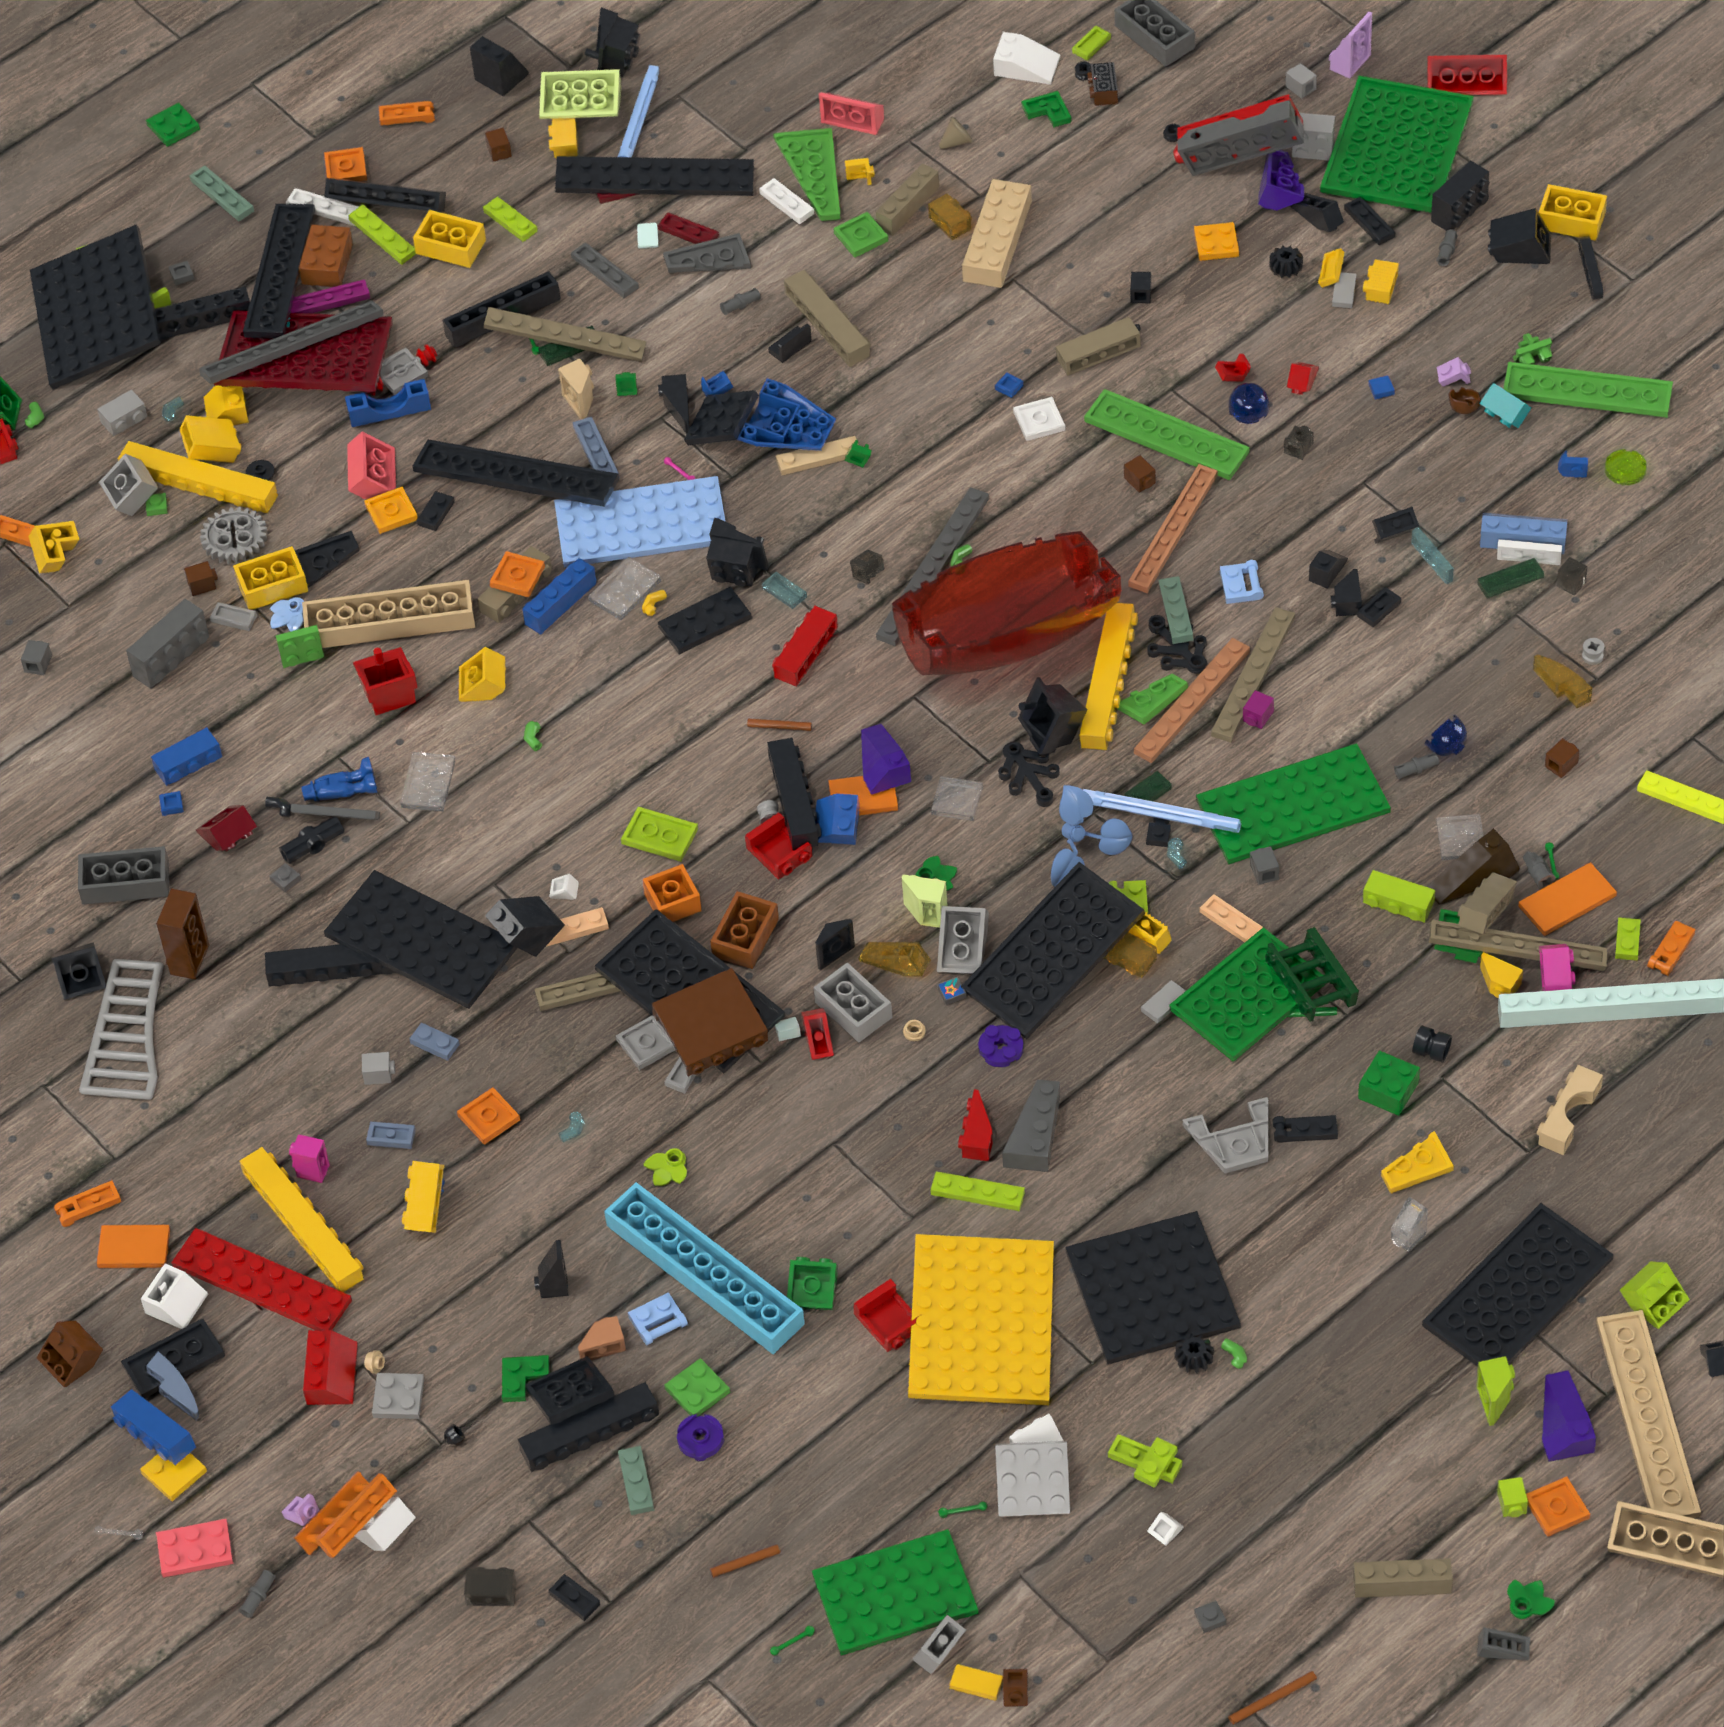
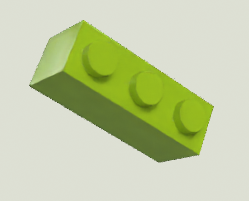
(1398, 896)

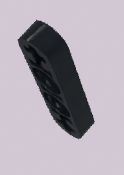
(1590, 267)

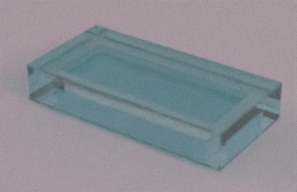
(784, 590)

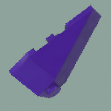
(1279, 182)
(883, 760)
(1565, 1419)

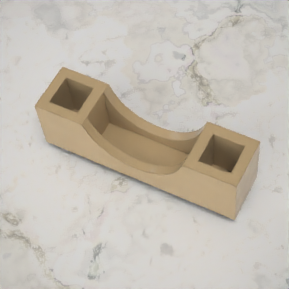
(1581, 1088)

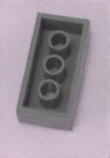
(1155, 29)
(167, 643)
(123, 875)

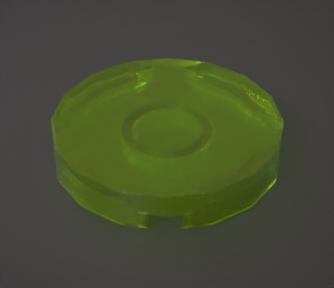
(1625, 467)

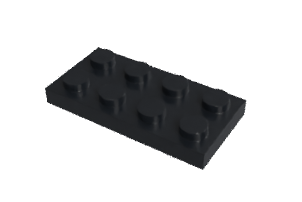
(704, 620)
(186, 1350)

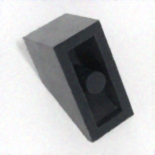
(1326, 567)
(1347, 595)

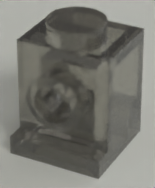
(1299, 437)
(866, 566)

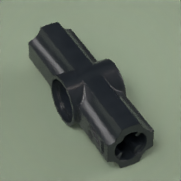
(311, 840)

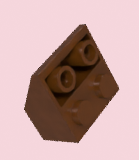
(69, 1352)

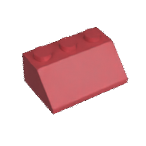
(850, 113)
(370, 466)

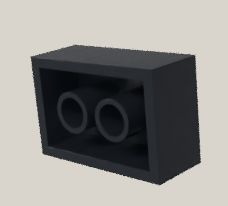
(1460, 196)

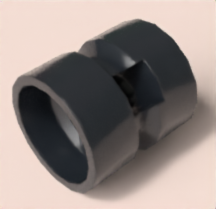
(1432, 1044)

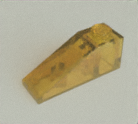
(896, 957)

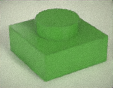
(157, 504)

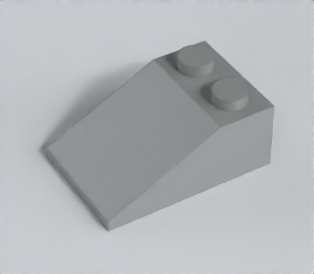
(962, 939)

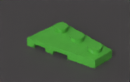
(1149, 702)

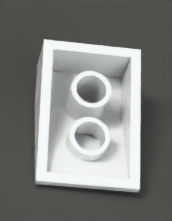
(1024, 59)

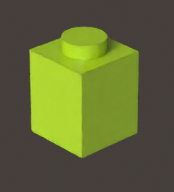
(1512, 1497)

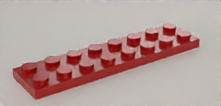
(261, 1281)

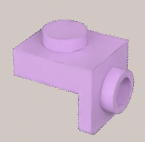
(1453, 371)
(301, 1510)

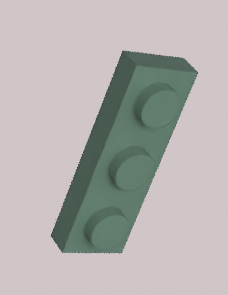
(635, 1480)

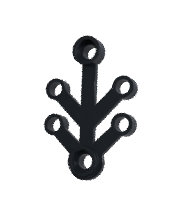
(1193, 662)
(1028, 770)

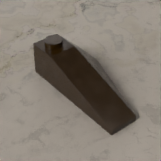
(1478, 862)

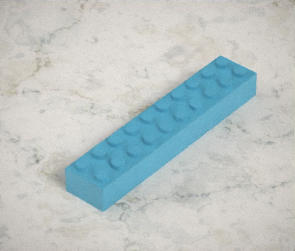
(704, 1268)

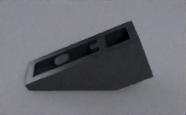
(1320, 212)
(675, 398)
(552, 1273)

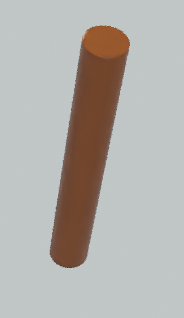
(778, 724)
(745, 1560)

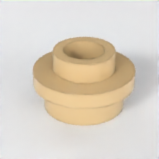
(914, 1025)
(374, 1361)

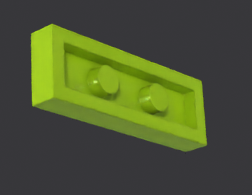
(510, 219)
(1132, 1452)

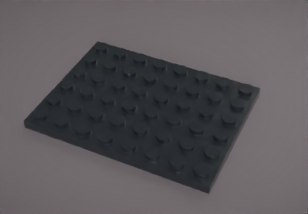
(95, 307)

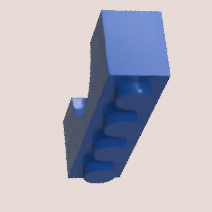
(367, 410)

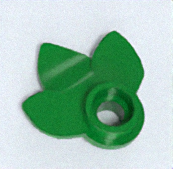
(932, 869)
(1530, 1597)

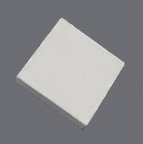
(1039, 418)

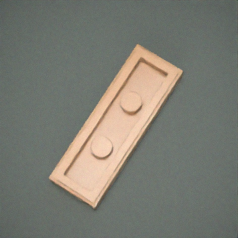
(1229, 918)

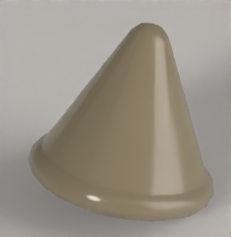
(954, 135)

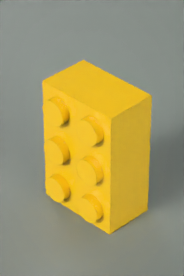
(1573, 211)
(449, 238)
(270, 578)

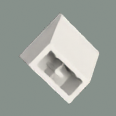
(173, 1297)
(1040, 1430)
(386, 1525)

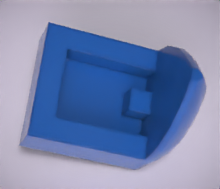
(716, 385)
(1572, 466)

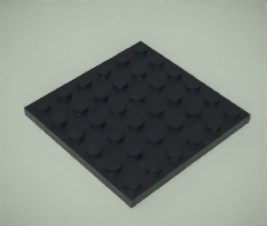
(1152, 1287)

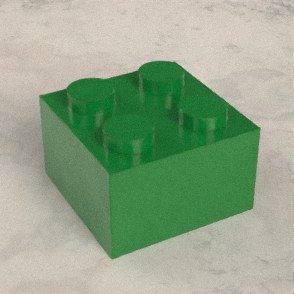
(1388, 1083)

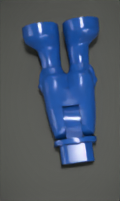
(341, 784)

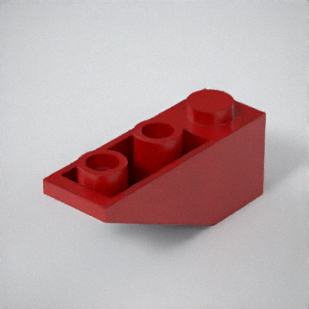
(978, 1134)

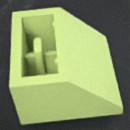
(924, 898)

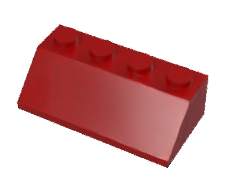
(1468, 74)

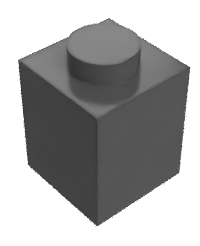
(36, 657)
(1264, 865)

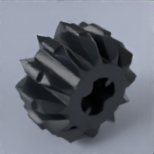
(1286, 261)
(1194, 1353)

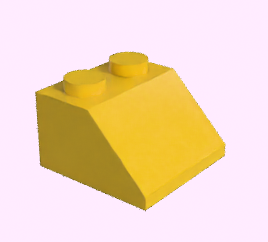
(226, 404)
(482, 676)

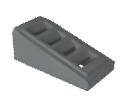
(1502, 1652)

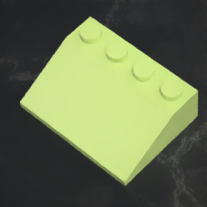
(580, 94)

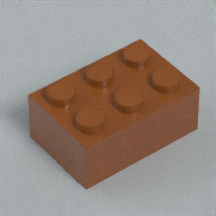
(326, 256)
(744, 930)

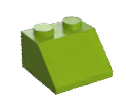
(1495, 1386)

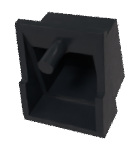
(615, 42)
(734, 555)
(1050, 716)

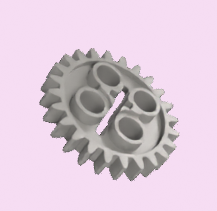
(218, 535)

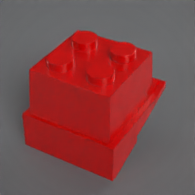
(387, 680)

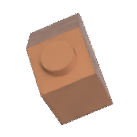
(602, 1339)

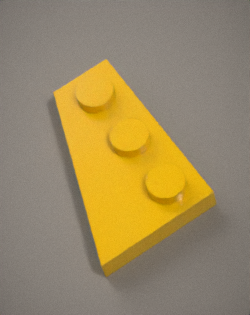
(1419, 1165)

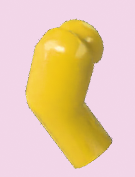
(649, 603)

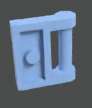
(1234, 583)
(655, 1313)

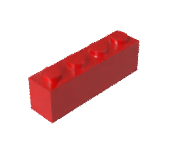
(805, 645)

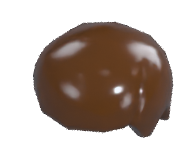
(1464, 401)

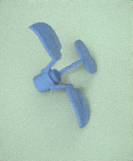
(1073, 808)

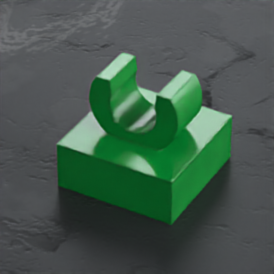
(626, 384)
(858, 454)

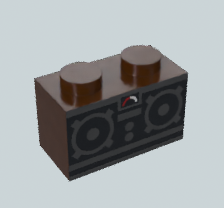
(1104, 84)

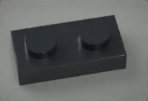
(435, 511)
(1379, 607)
(574, 1597)

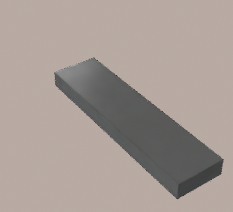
(604, 270)
(336, 812)

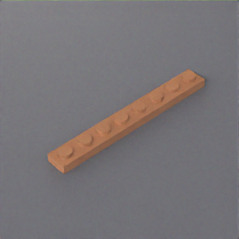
(1172, 528)
(1191, 700)

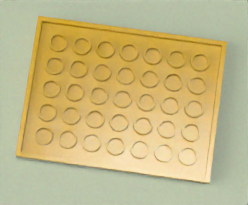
(981, 1319)

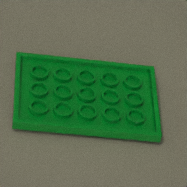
(1241, 997)
(894, 1592)

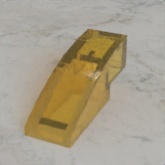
(1563, 680)

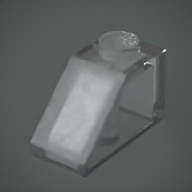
(1409, 1225)

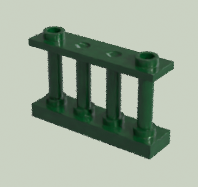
(1322, 959)

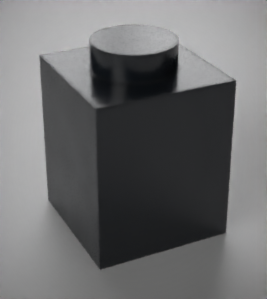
(1140, 287)

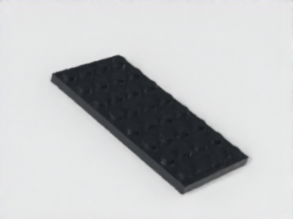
(420, 939)
(1053, 950)
(664, 960)
(1518, 1288)

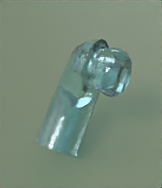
(169, 408)
(1173, 850)
(575, 1127)

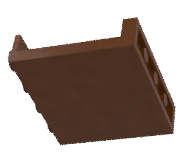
(711, 1021)

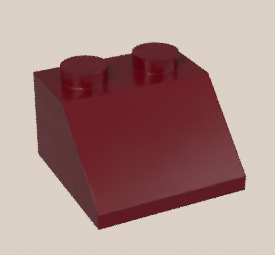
(227, 828)

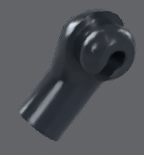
(281, 803)

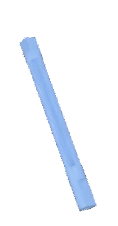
(639, 112)
(1164, 811)

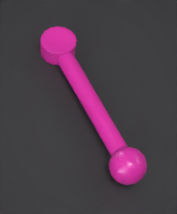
(668, 461)

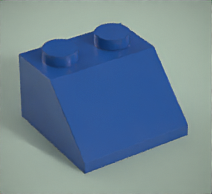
(838, 818)

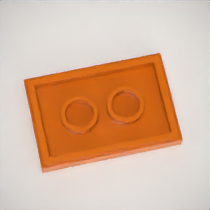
(869, 804)
(133, 1246)

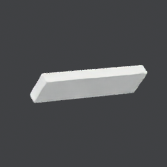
(324, 207)

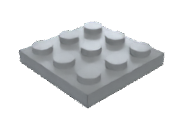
(1032, 1478)

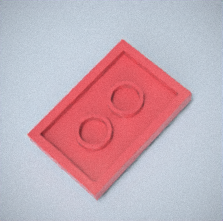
(194, 1548)

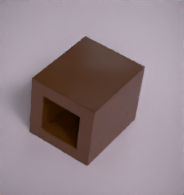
(498, 144)
(1139, 473)
(201, 578)
(1562, 758)

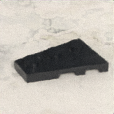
(325, 556)

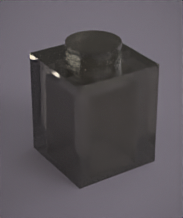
(1572, 576)

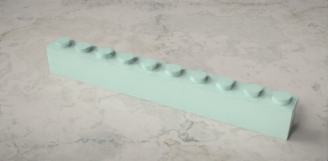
(1611, 1003)

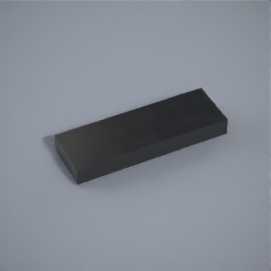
(1369, 221)

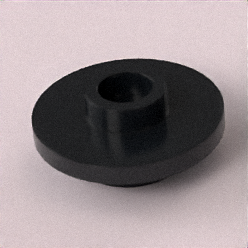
(261, 469)

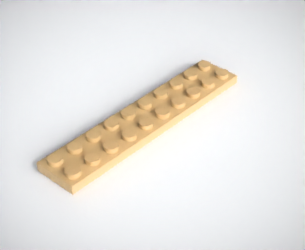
(1647, 1414)

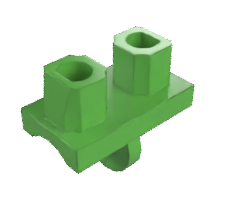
(1531, 347)

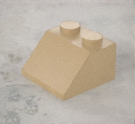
(577, 386)

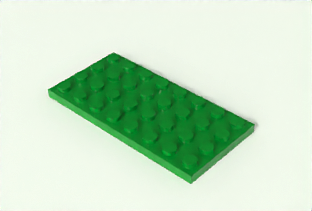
(1296, 802)

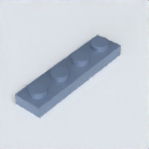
(593, 445)

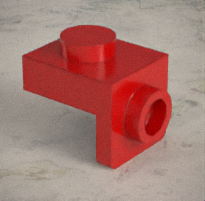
(1233, 371)

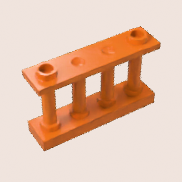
(345, 1514)

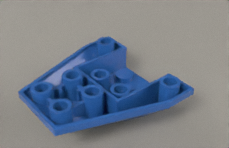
(786, 420)

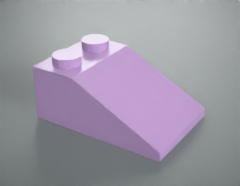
(1353, 49)

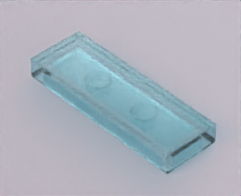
(1432, 555)

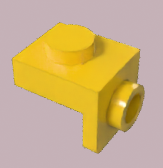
(859, 169)

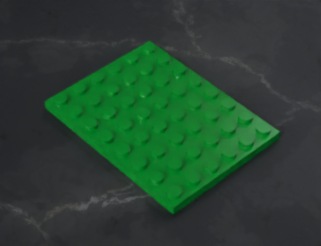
(1396, 143)

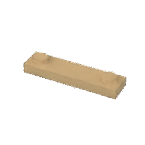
(807, 459)

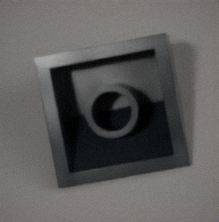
(78, 971)

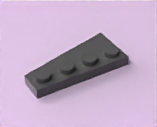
(716, 254)

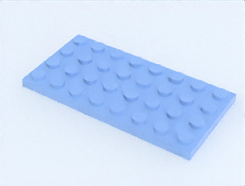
(640, 521)

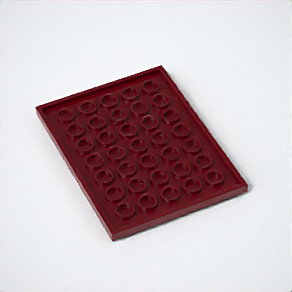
(337, 363)

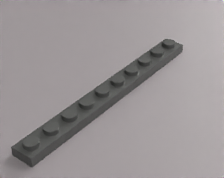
(291, 342)
(940, 553)

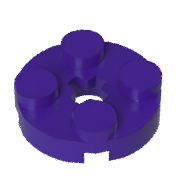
(1000, 1034)
(700, 1448)

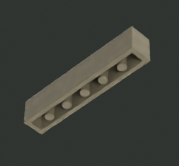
(827, 318)

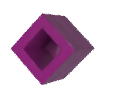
(1258, 709)

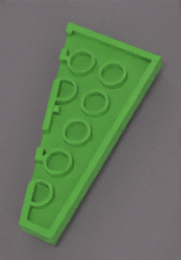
(813, 164)

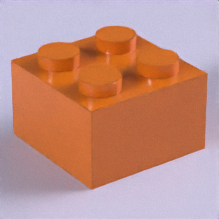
(672, 893)

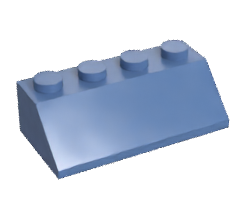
(1522, 529)

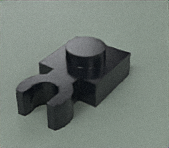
(1158, 832)

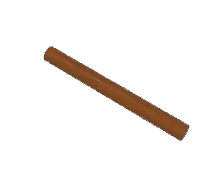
(1272, 1697)

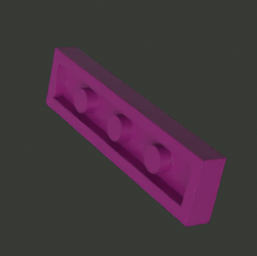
(331, 298)

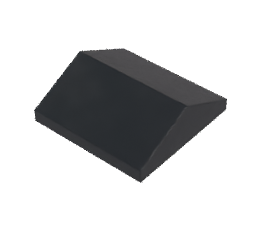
(834, 942)

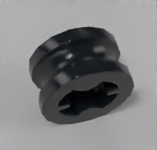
(1082, 66)

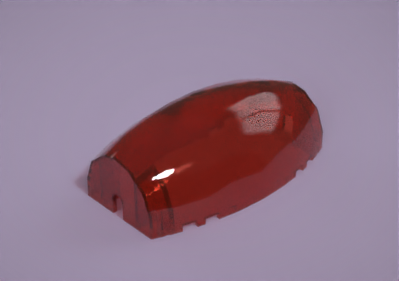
(1005, 605)

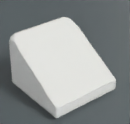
(564, 887)
(1165, 1528)

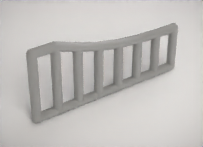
(147, 1038)

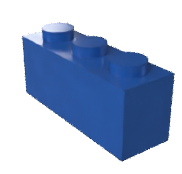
(186, 756)

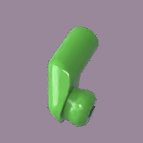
(35, 416)
(959, 553)
(529, 735)
(1237, 1351)

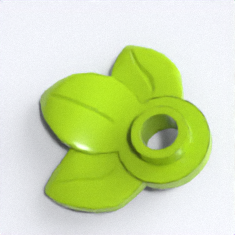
(665, 1169)

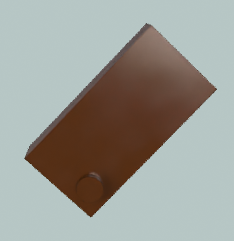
(183, 933)

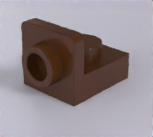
(1015, 1687)

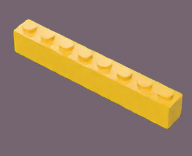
(205, 478)
(1107, 676)
(301, 1219)

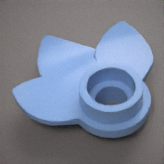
(286, 615)

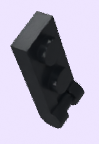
(1305, 1128)

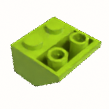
(1655, 1292)

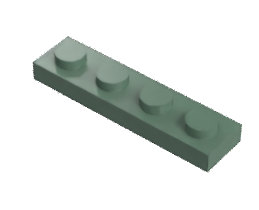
(221, 193)
(1175, 610)

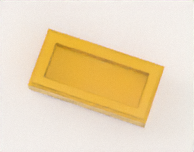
(1331, 267)
(976, 1682)

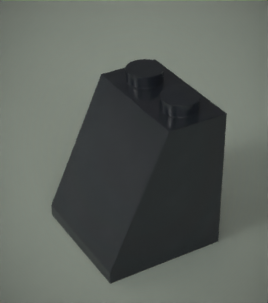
(496, 66)
(1520, 238)
(525, 922)

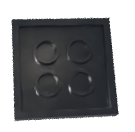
(721, 417)
(569, 1390)

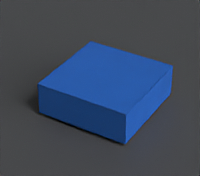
(1009, 385)
(1381, 387)
(171, 803)

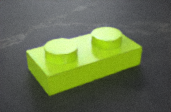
(1627, 939)
(1155, 1462)

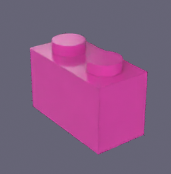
(1556, 968)
(309, 1158)

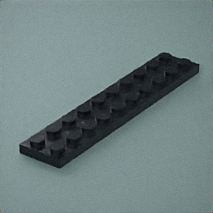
(654, 176)
(278, 271)
(516, 472)

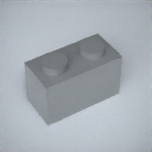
(122, 412)
(939, 1644)

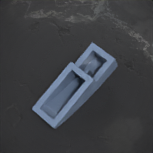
(172, 1385)

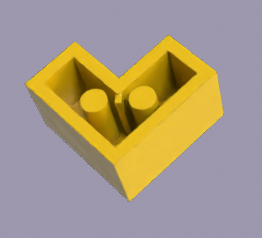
(50, 541)

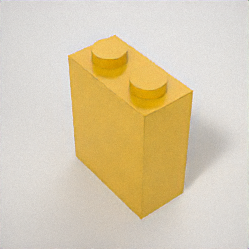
(210, 439)

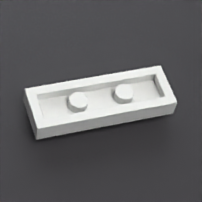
(786, 201)
(1524, 551)

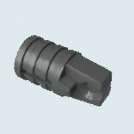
(1538, 869)

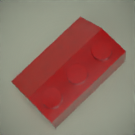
(329, 1368)

